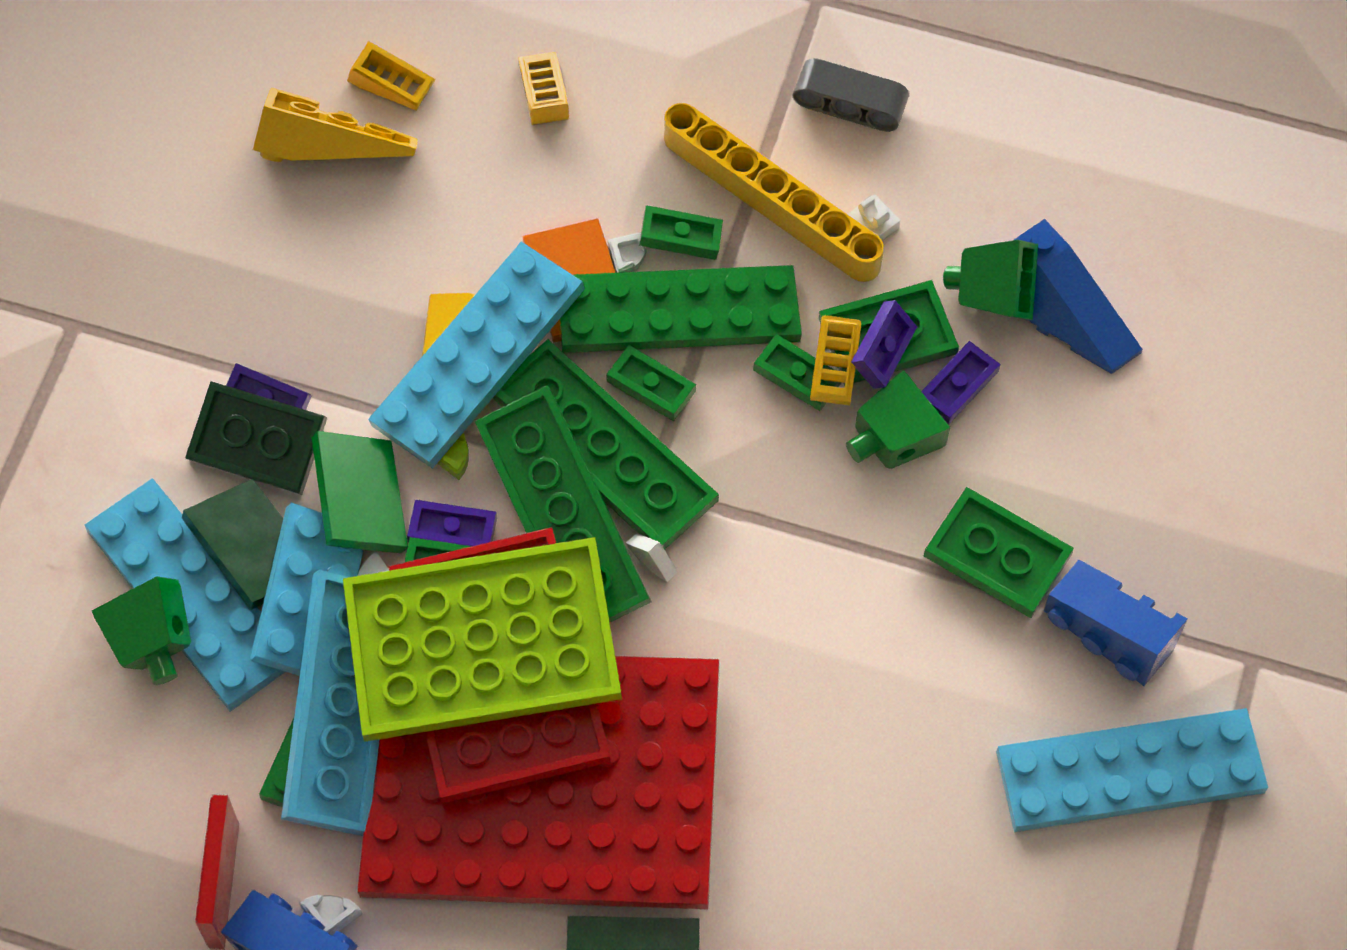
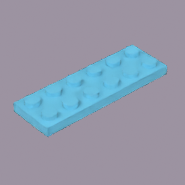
(476, 354)
(149, 539)
(329, 762)
(1131, 769)

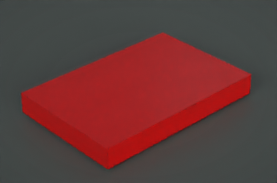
(217, 871)

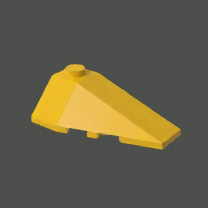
(298, 130)

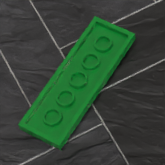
(682, 309)
(627, 462)
(556, 490)

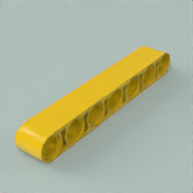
(778, 207)

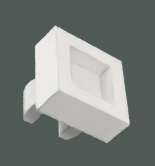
(876, 217)

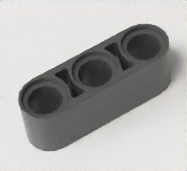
(851, 95)

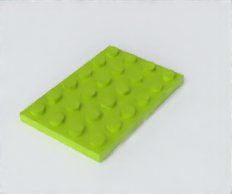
(480, 639)

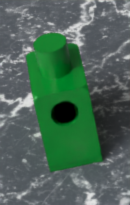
(996, 278)
(898, 425)
(147, 627)

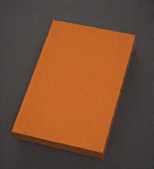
(575, 248)

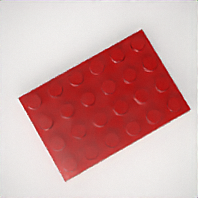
(513, 749)

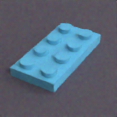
(286, 603)

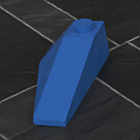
(1074, 306)

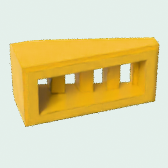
(385, 61)
(545, 110)
(841, 335)

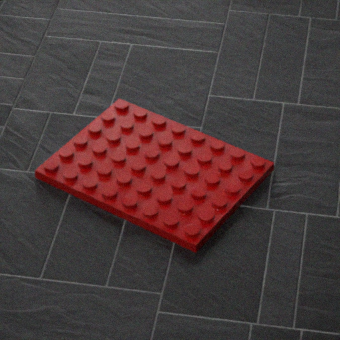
(584, 837)

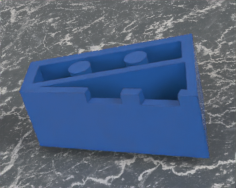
(1113, 622)
(271, 925)

